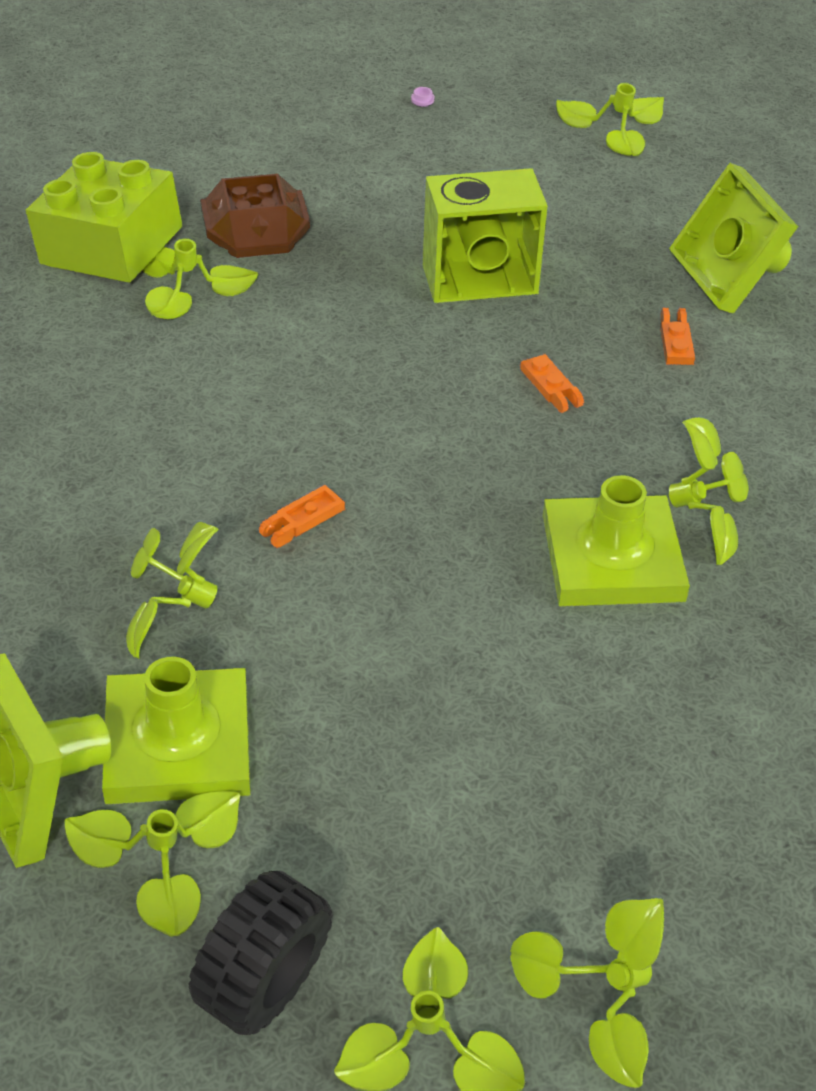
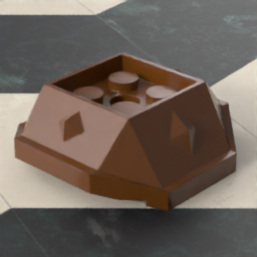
(255, 215)

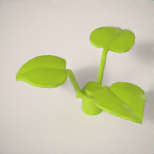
(624, 142)
(169, 303)
(691, 492)
(192, 587)
(168, 902)
(637, 933)
(432, 972)

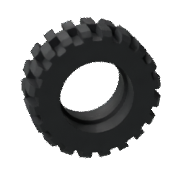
(260, 952)

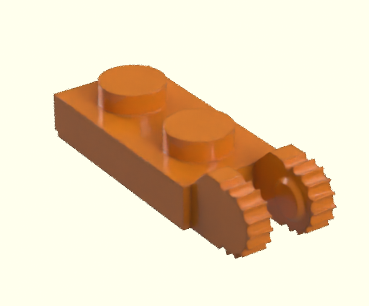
(677, 338)
(551, 382)
(301, 516)

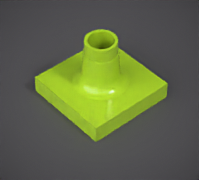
(734, 238)
(615, 547)
(176, 733)
(34, 760)

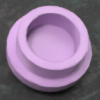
(422, 97)

